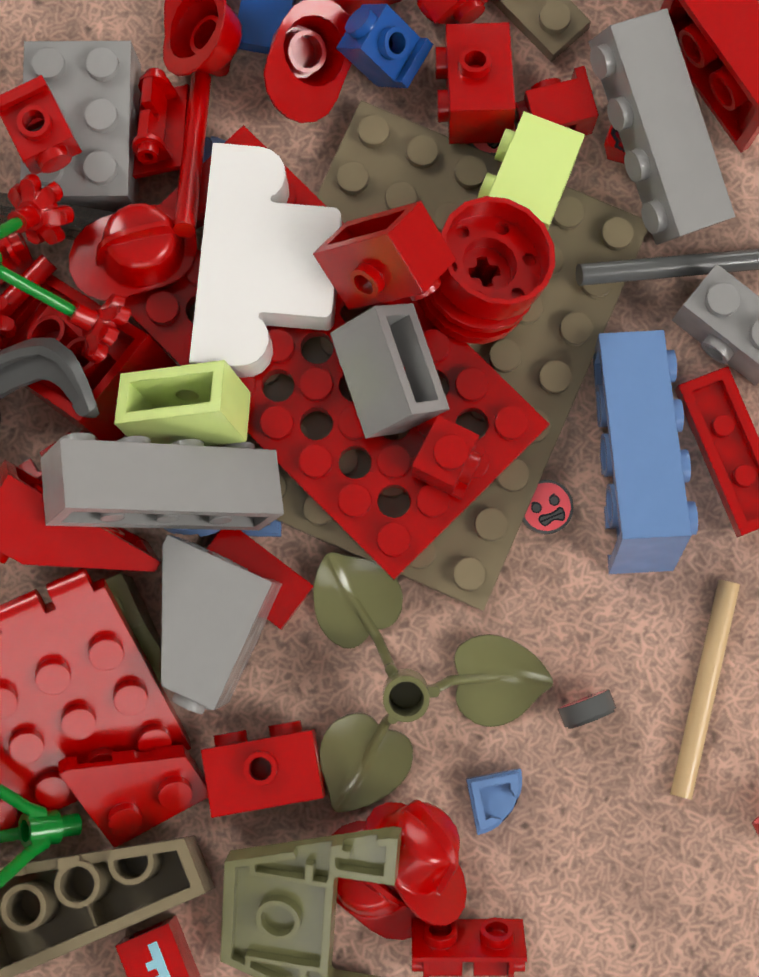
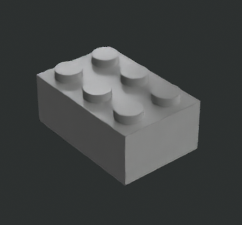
(101, 103)

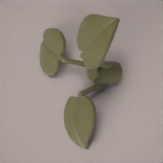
(367, 758)

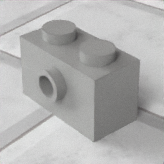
(725, 322)
(373, 360)

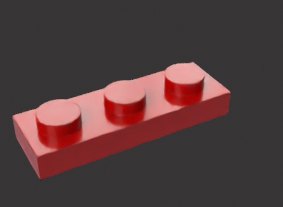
(726, 443)

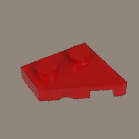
(135, 789)

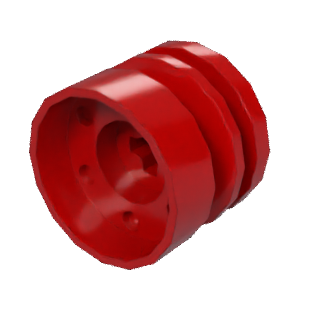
(497, 273)

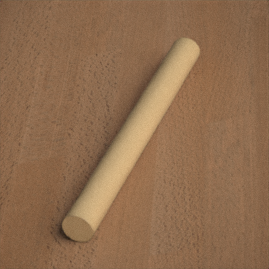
(705, 689)

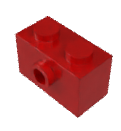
(478, 82)
(386, 257)
(262, 771)

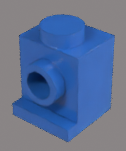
(383, 46)

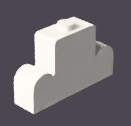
(257, 261)

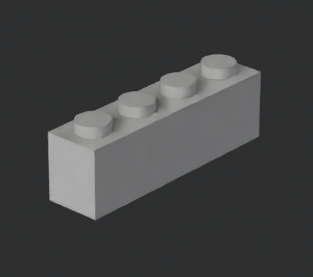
(660, 126)
(159, 484)

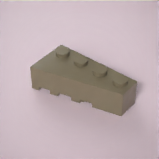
(89, 895)

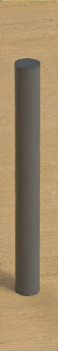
(665, 267)

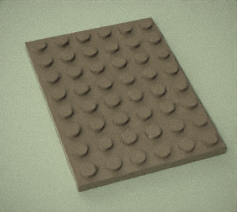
(544, 358)

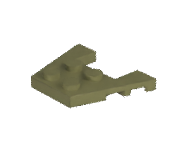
(285, 897)

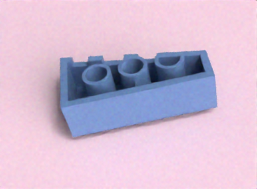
(642, 452)

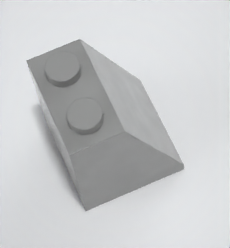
(208, 623)

